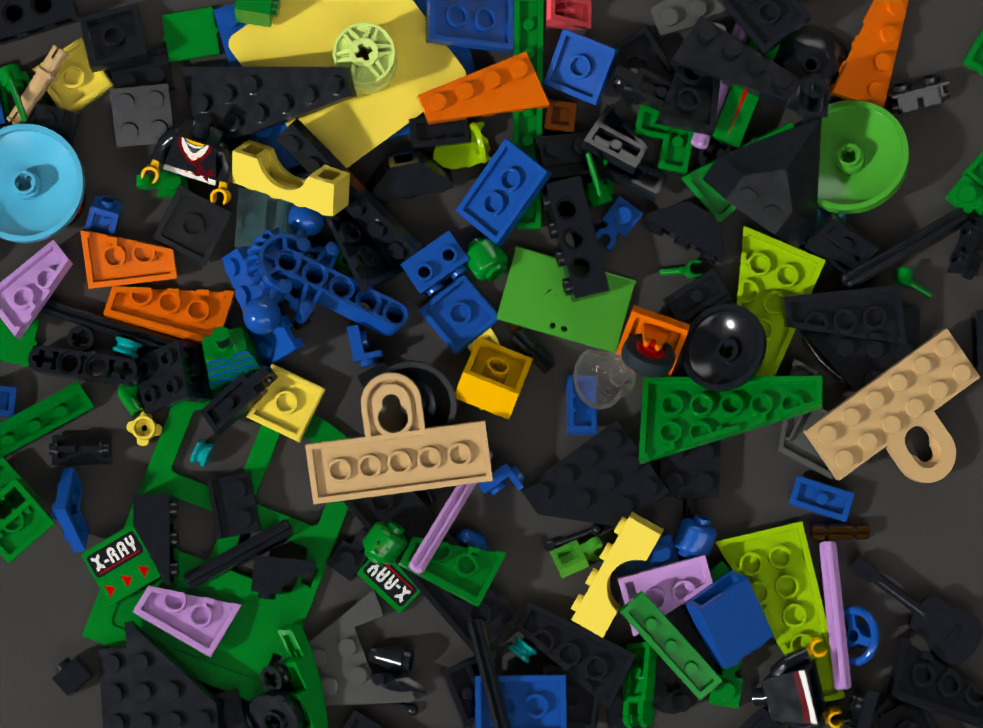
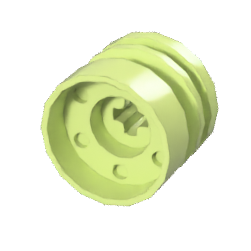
(381, 67)

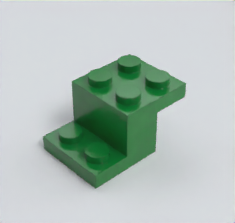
(21, 514)

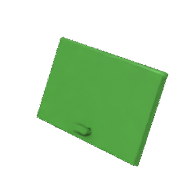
(588, 321)

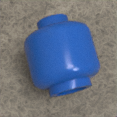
(695, 536)

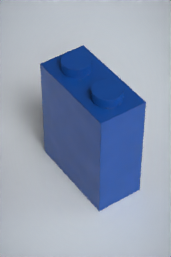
(729, 619)

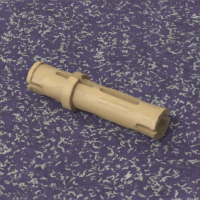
(40, 82)

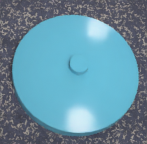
(38, 183)

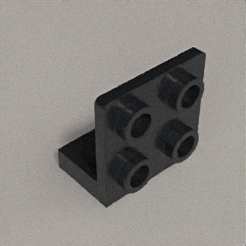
(173, 376)

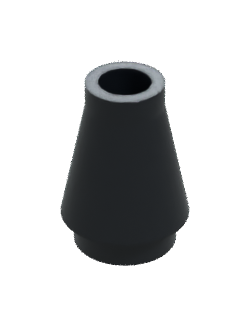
(395, 658)

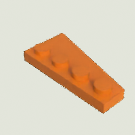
(873, 54)
(492, 90)
(171, 311)

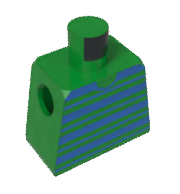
(229, 355)

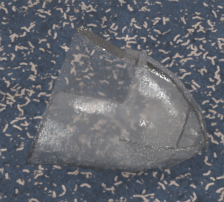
(602, 378)

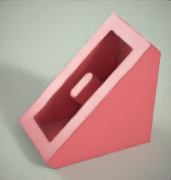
(568, 14)

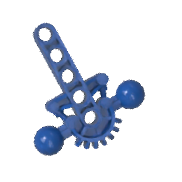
(262, 263)

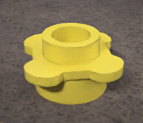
(144, 436)

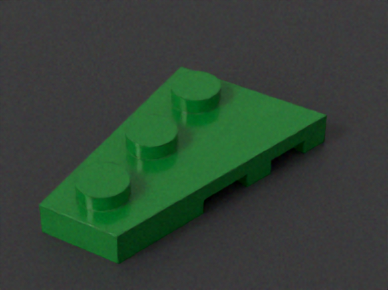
(458, 569)

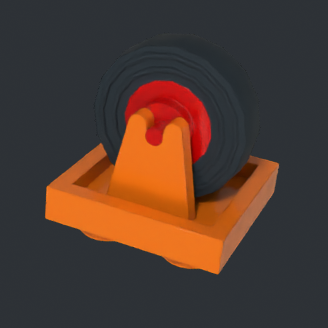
(652, 342)

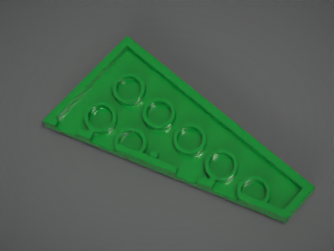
(685, 415)

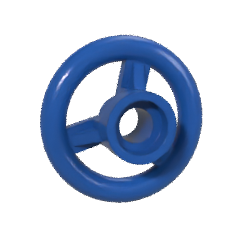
(861, 635)

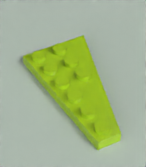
(766, 274)
(786, 589)

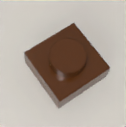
(560, 117)

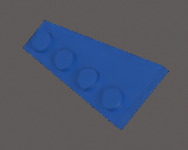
(270, 346)

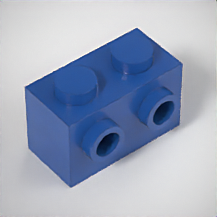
(435, 264)

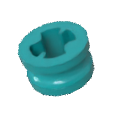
(126, 347)
(202, 452)
(522, 650)

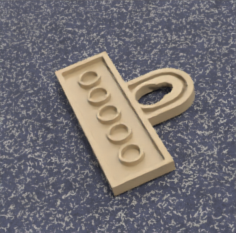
(891, 406)
(397, 460)

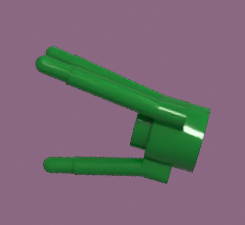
(13, 81)
(598, 191)

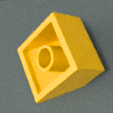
(493, 378)

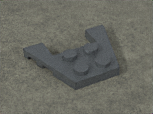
(792, 439)
(344, 664)

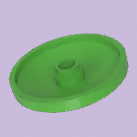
(860, 157)

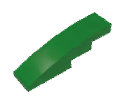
(304, 676)

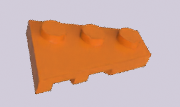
(125, 261)

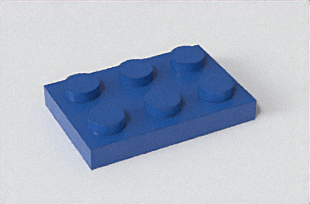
(471, 24)
(503, 192)
(528, 700)

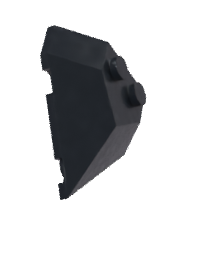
(774, 180)

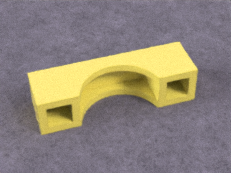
(260, 170)
(635, 542)

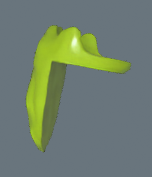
(467, 154)

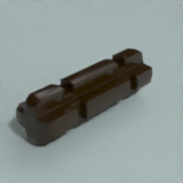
(840, 531)

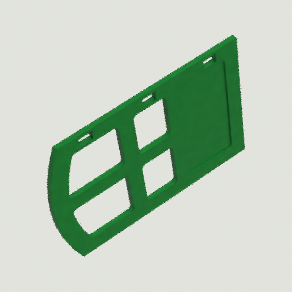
(253, 633)

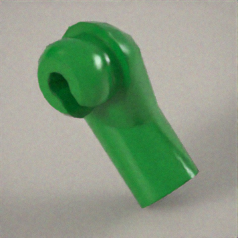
(128, 397)

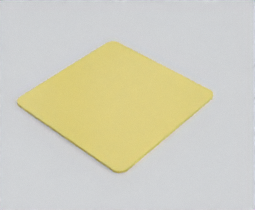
(306, 37)

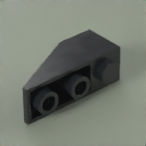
(154, 523)

